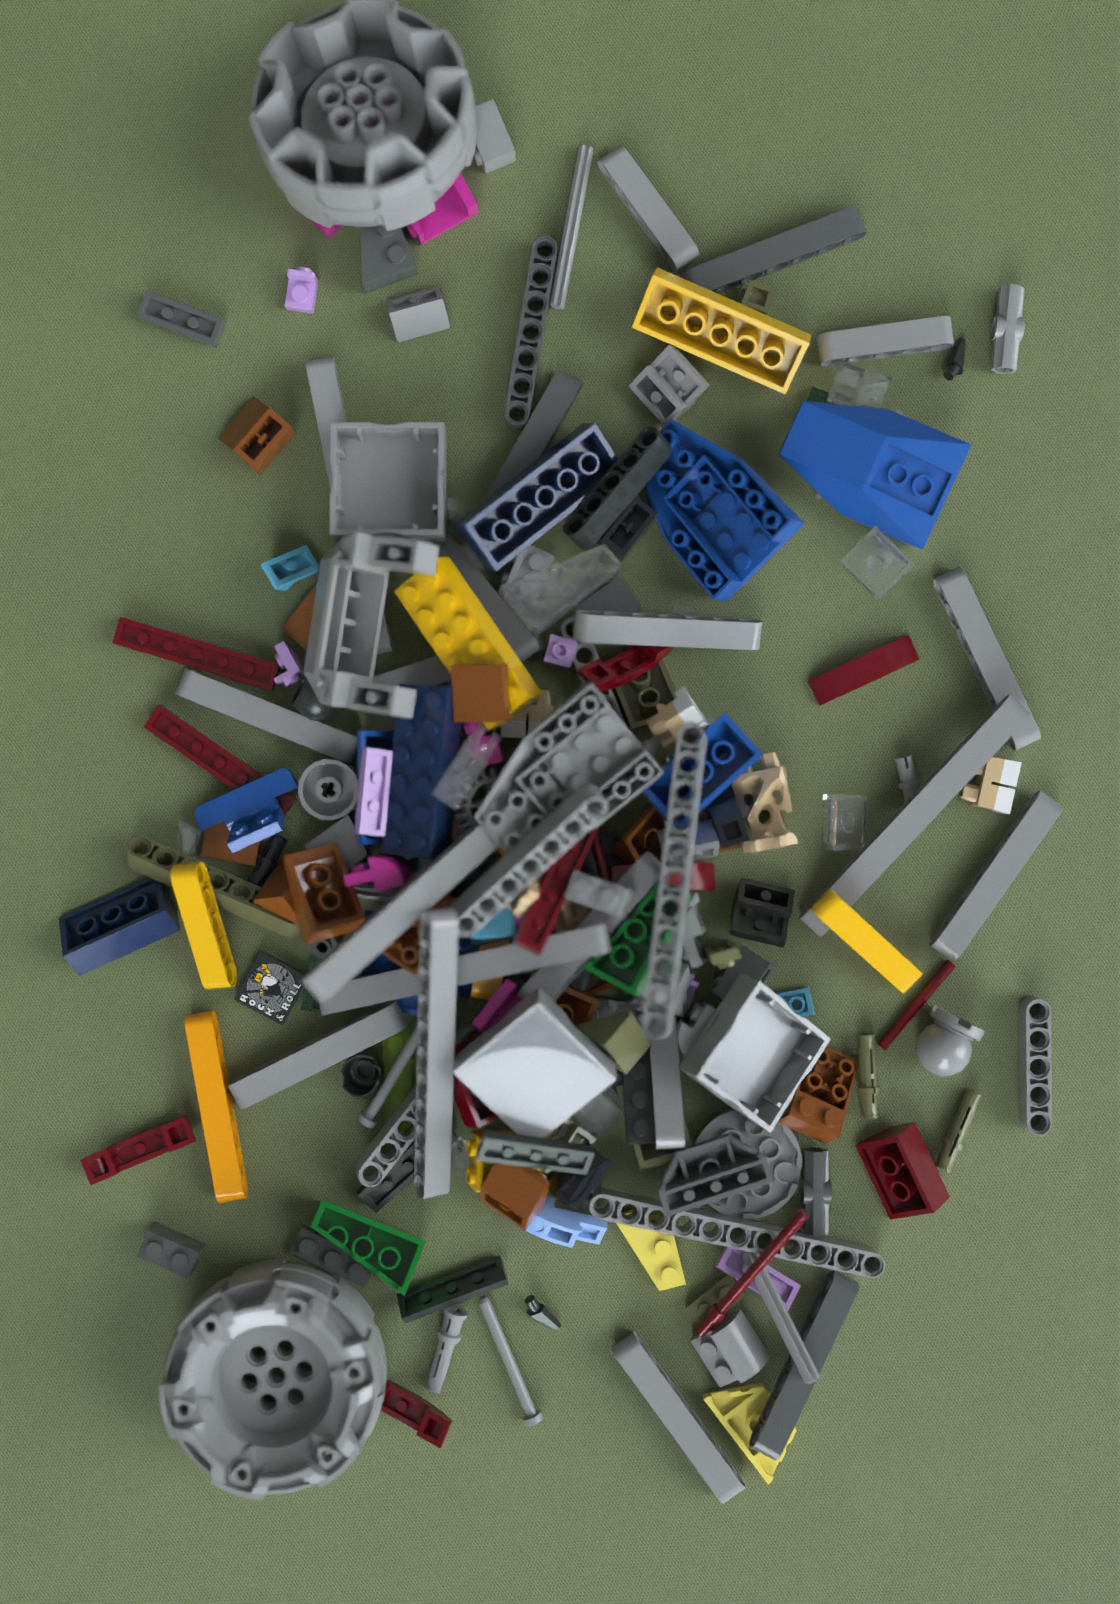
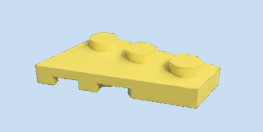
(656, 1252)

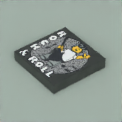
(271, 987)

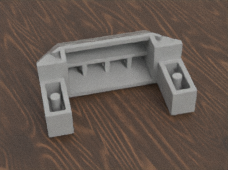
(350, 619)

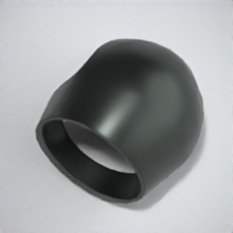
(309, 706)

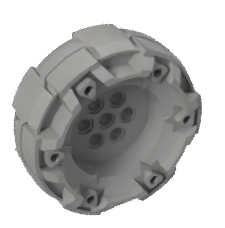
(364, 114)
(225, 1419)

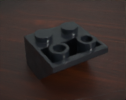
(628, 528)

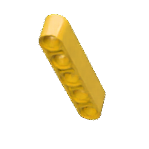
(204, 925)
(866, 941)

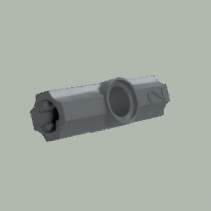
(816, 1191)

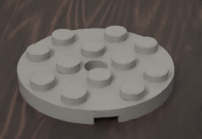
(782, 1156)

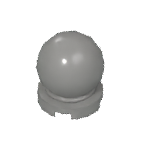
(946, 1045)

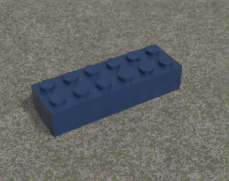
(537, 497)
(421, 755)

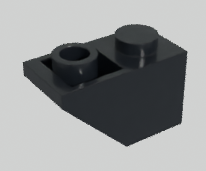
(727, 819)

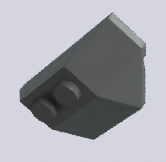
(711, 1173)

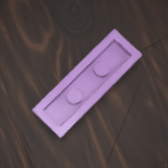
(373, 792)
(734, 1265)

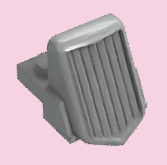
(694, 926)

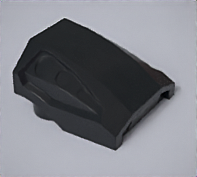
(578, 1188)

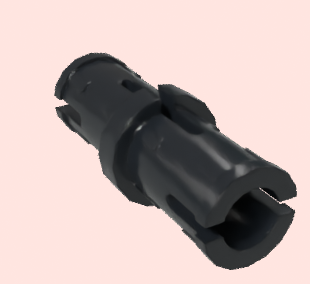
(267, 860)

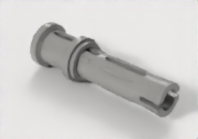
(448, 1336)

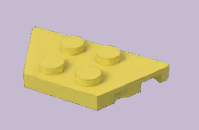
(739, 1412)

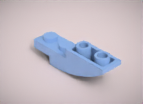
(566, 1226)

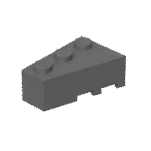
(384, 257)

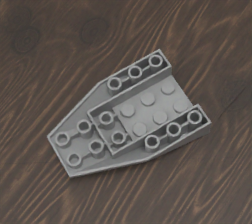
(568, 749)

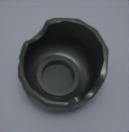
(362, 1074)

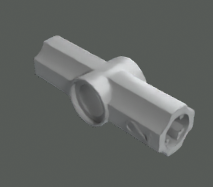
(1007, 329)

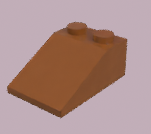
(319, 893)

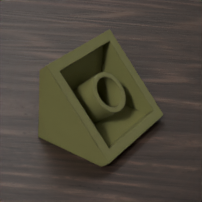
(619, 1038)

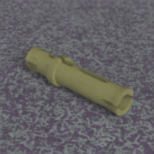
(867, 1075)
(958, 1131)

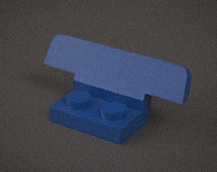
(250, 810)

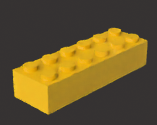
(721, 330)
(463, 630)

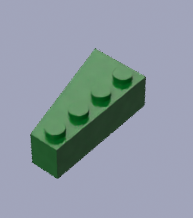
(631, 947)
(378, 1247)

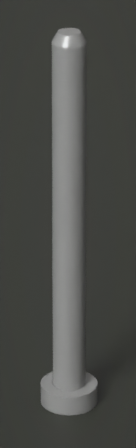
(367, 1118)
(532, 1415)

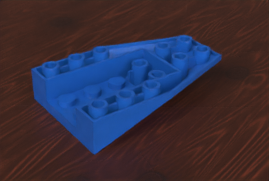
(875, 466)
(717, 512)

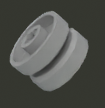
(314, 789)

